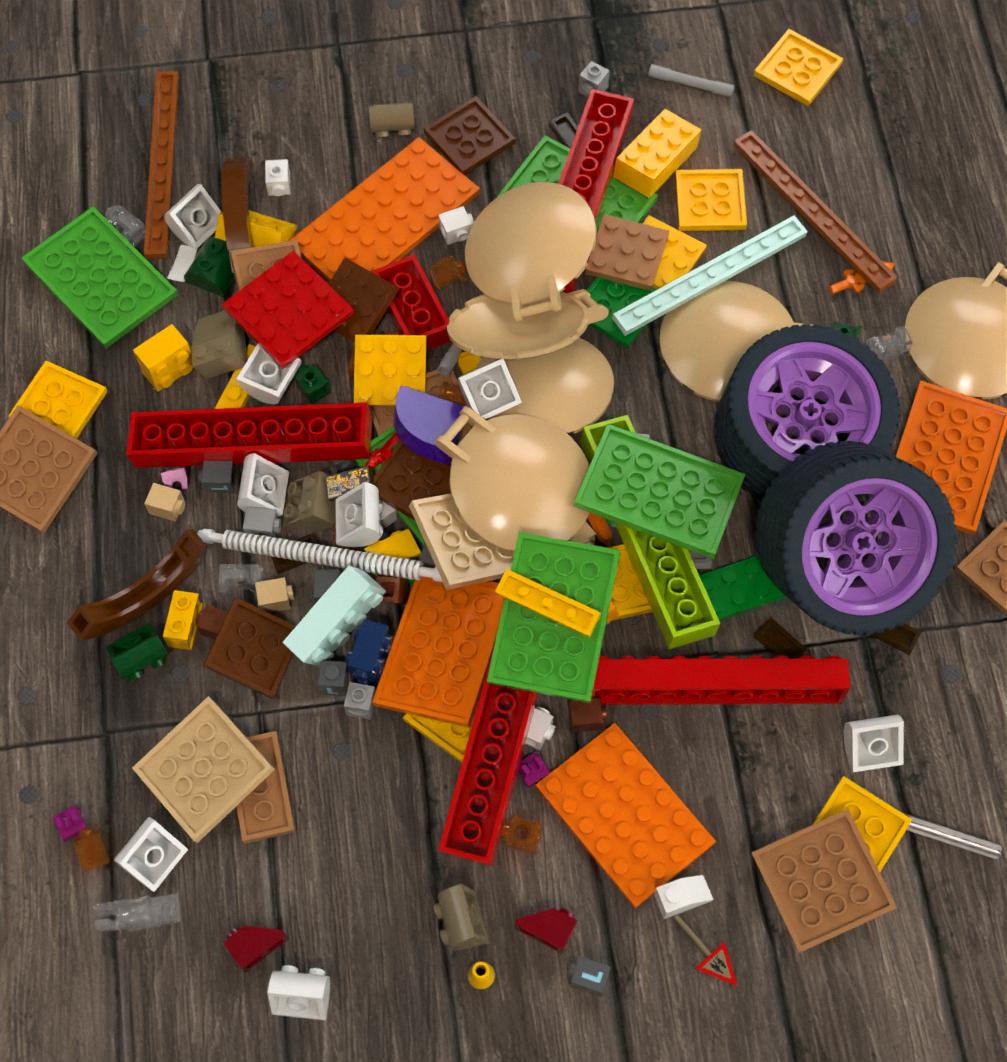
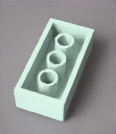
(335, 616)

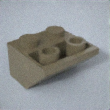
(308, 504)

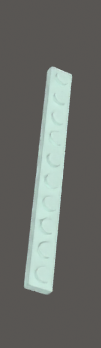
(709, 275)

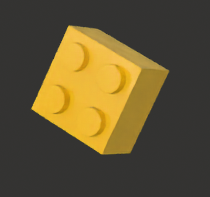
(164, 358)

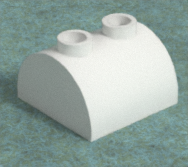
(193, 217)
(265, 378)
(489, 389)
(262, 484)
(358, 516)
(874, 742)
(150, 854)
(299, 993)

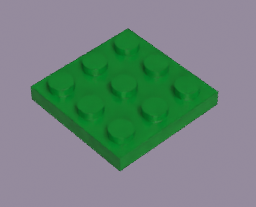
(615, 297)

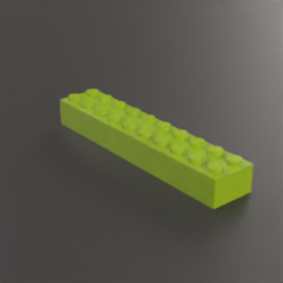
(663, 569)

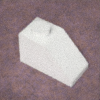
(682, 895)

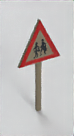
(717, 963)

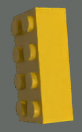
(656, 153)

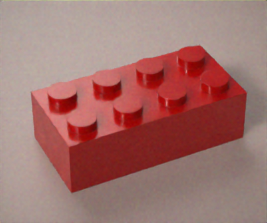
(415, 306)

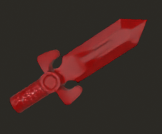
(379, 456)

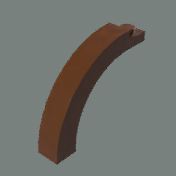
(235, 186)
(136, 600)

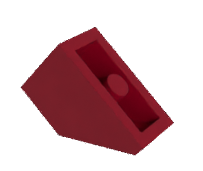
(549, 927)
(253, 944)

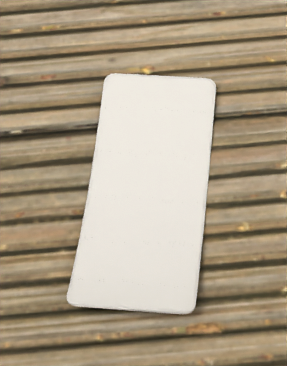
(182, 263)

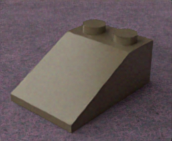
(218, 345)

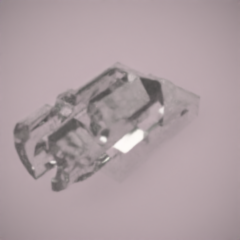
(139, 913)

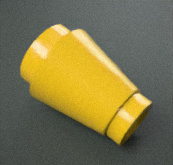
(484, 981)

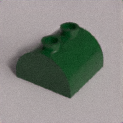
(212, 268)
(136, 652)

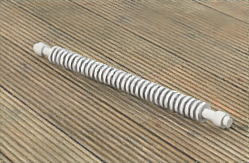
(320, 554)

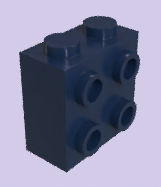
(369, 653)

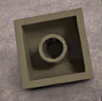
(391, 118)
(461, 918)

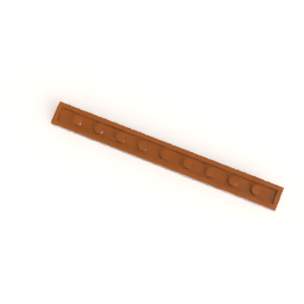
(161, 164)
(815, 211)

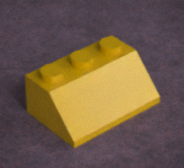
(263, 229)

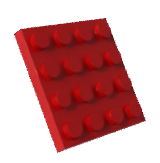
(288, 309)

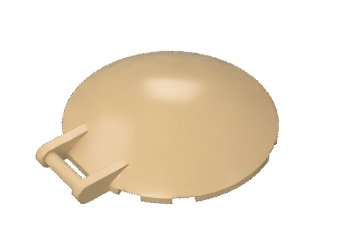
(530, 246)
(492, 332)
(713, 332)
(962, 334)
(563, 386)
(515, 477)

